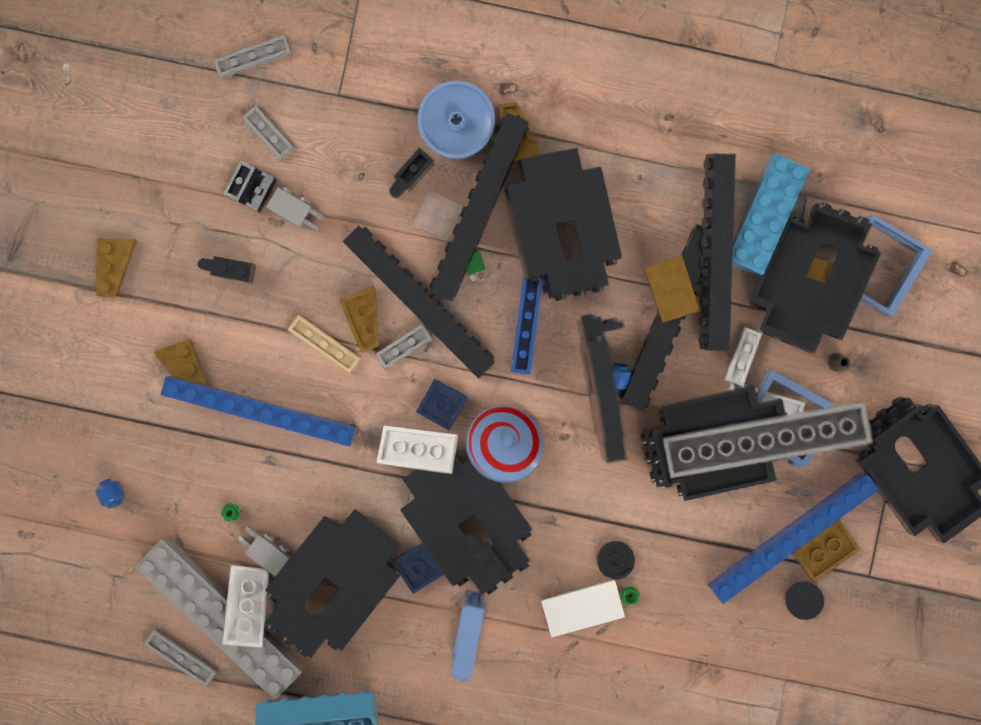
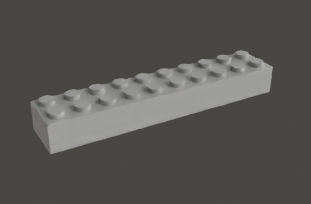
(767, 439)
(205, 605)

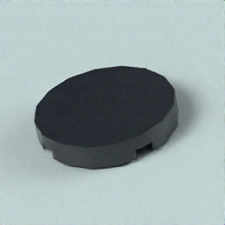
(615, 560)
(804, 600)

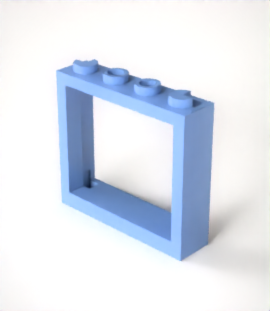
(909, 275)
(800, 391)
(467, 635)

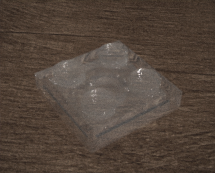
(438, 215)

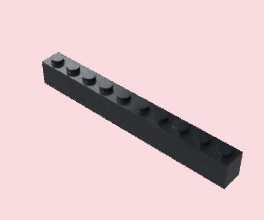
(480, 207)
(717, 251)
(417, 300)
(661, 334)

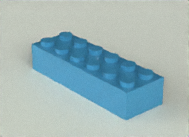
(767, 213)
(326, 710)

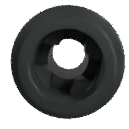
(834, 362)

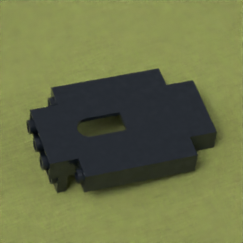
(554, 193)
(803, 307)
(602, 385)
(703, 413)
(940, 493)
(448, 500)
(352, 560)

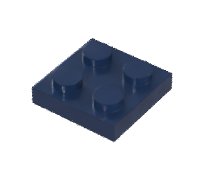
(441, 404)
(417, 568)

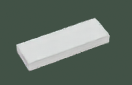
(743, 357)

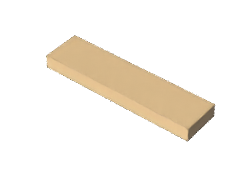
(324, 344)

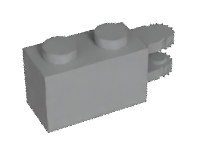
(293, 209)
(265, 551)

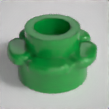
(235, 512)
(630, 600)

